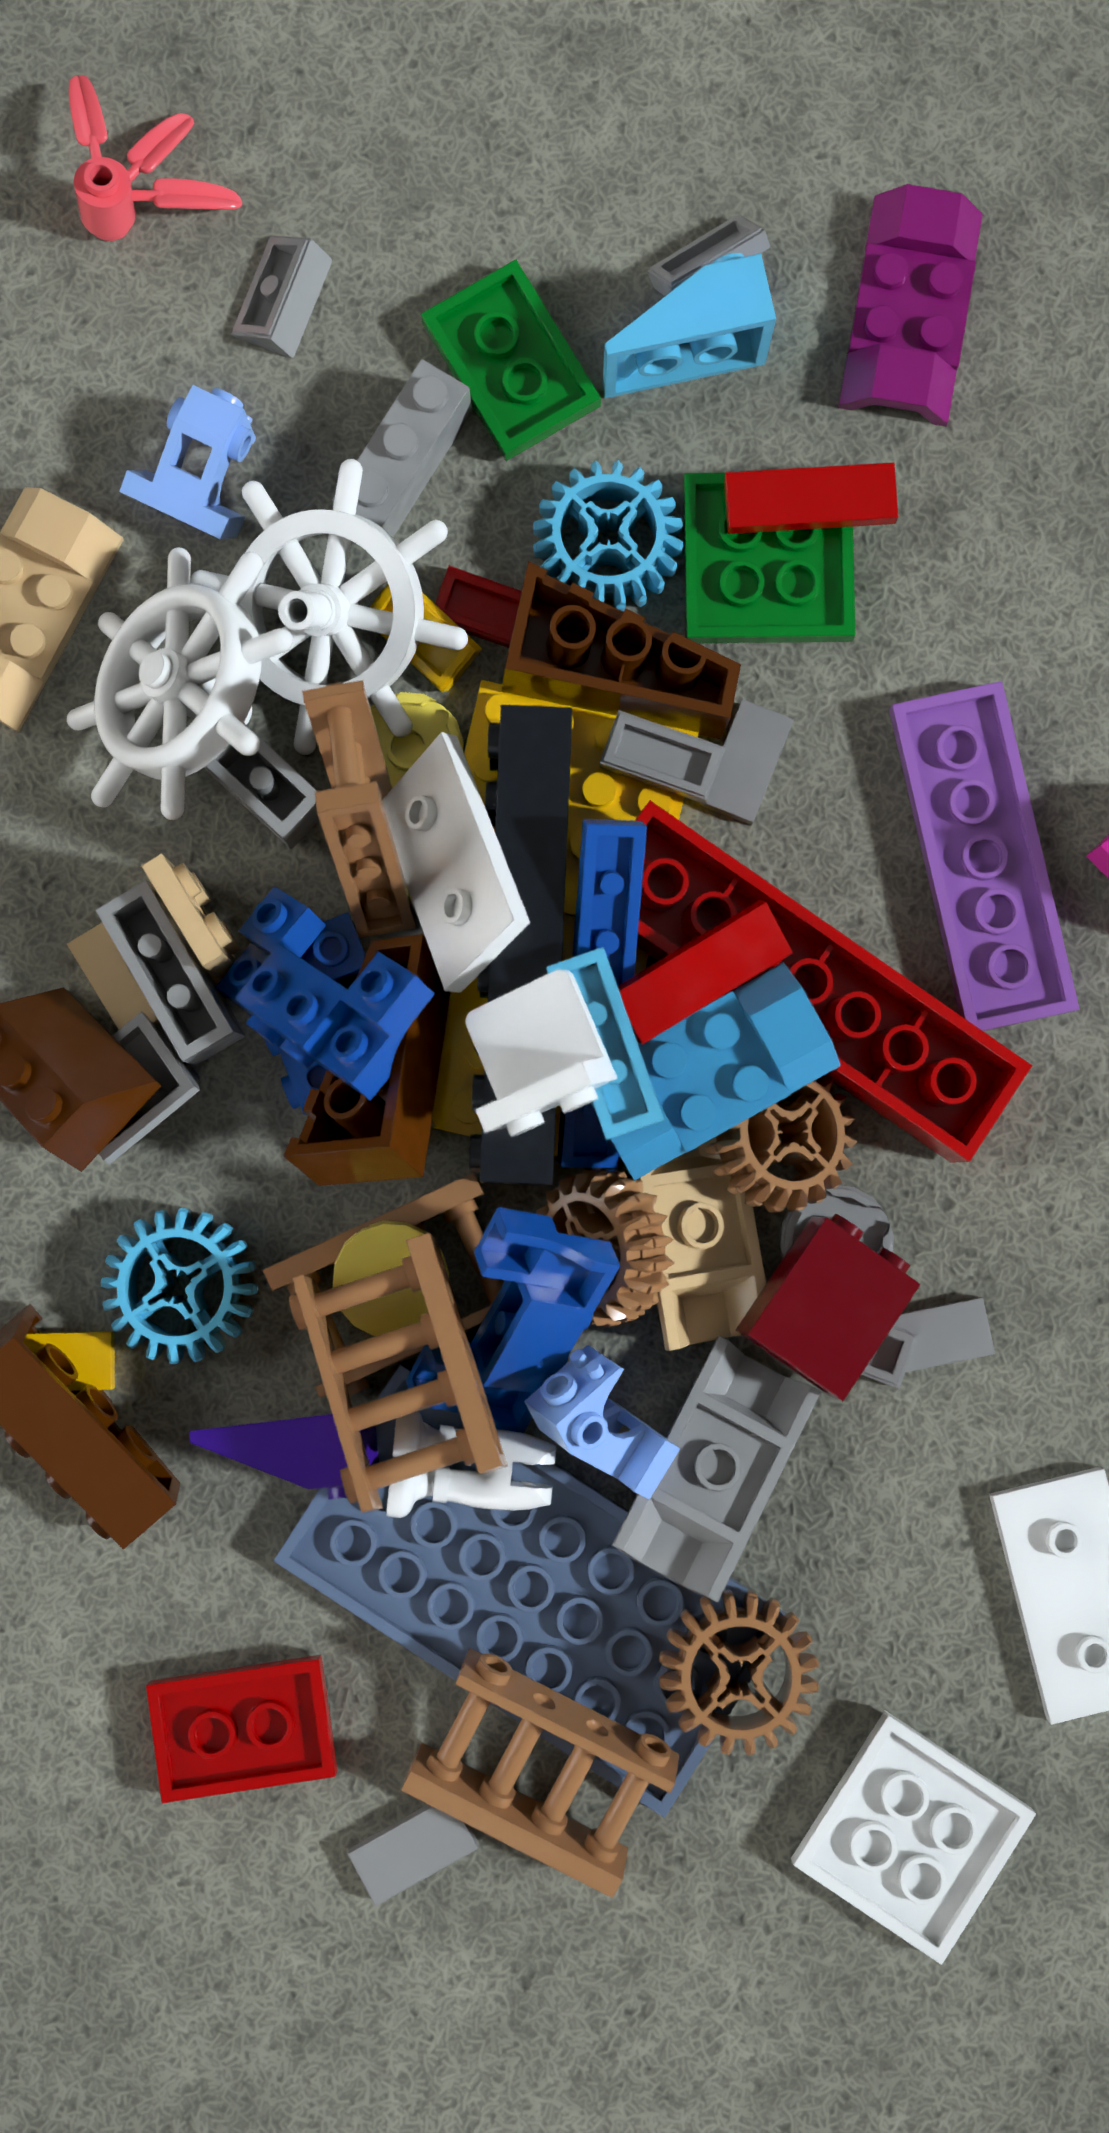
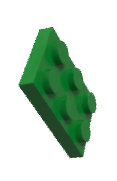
(512, 359)

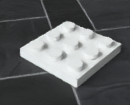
(913, 1837)

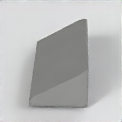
(282, 294)

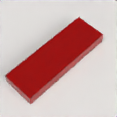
(811, 498)
(703, 971)

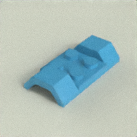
(728, 1066)

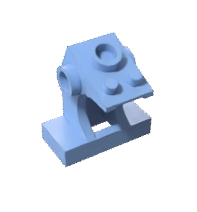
(217, 422)
(581, 1418)

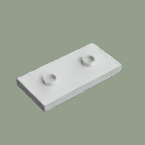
(453, 864)
(1060, 1578)

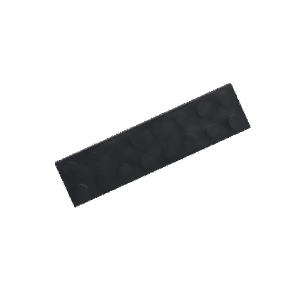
(531, 825)

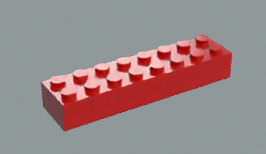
(892, 1038)

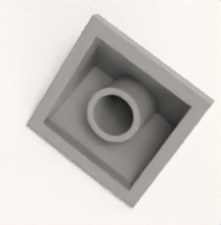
(162, 1061)

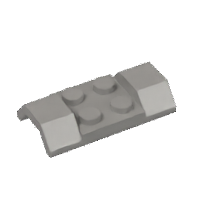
(733, 1448)

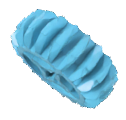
(636, 502)
(195, 1308)

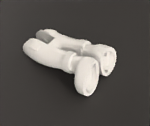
(468, 1487)

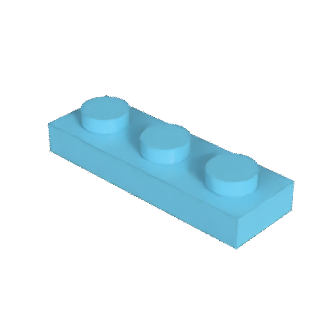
(629, 1100)

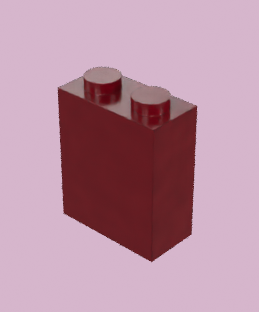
(829, 1305)

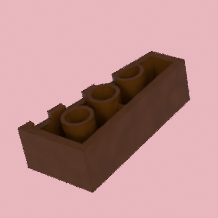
(610, 660)
(386, 1137)
(77, 1439)

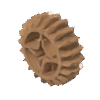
(811, 1143)
(616, 1210)
(720, 1691)

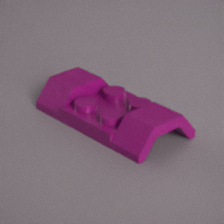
(912, 302)

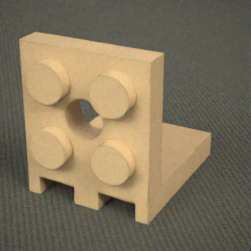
(204, 932)

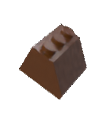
(67, 1076)

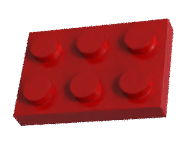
(241, 1728)

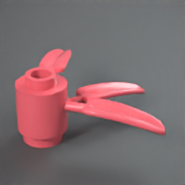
(105, 185)

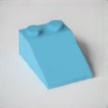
(699, 330)

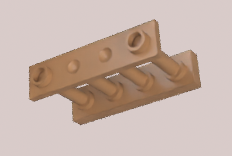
(354, 809)
(453, 1201)
(456, 1385)
(518, 1820)

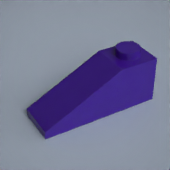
(295, 1449)

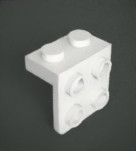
(538, 1052)

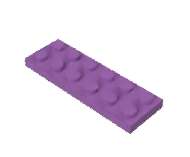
(983, 857)

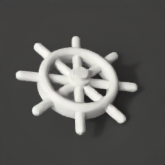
(330, 608)
(178, 681)

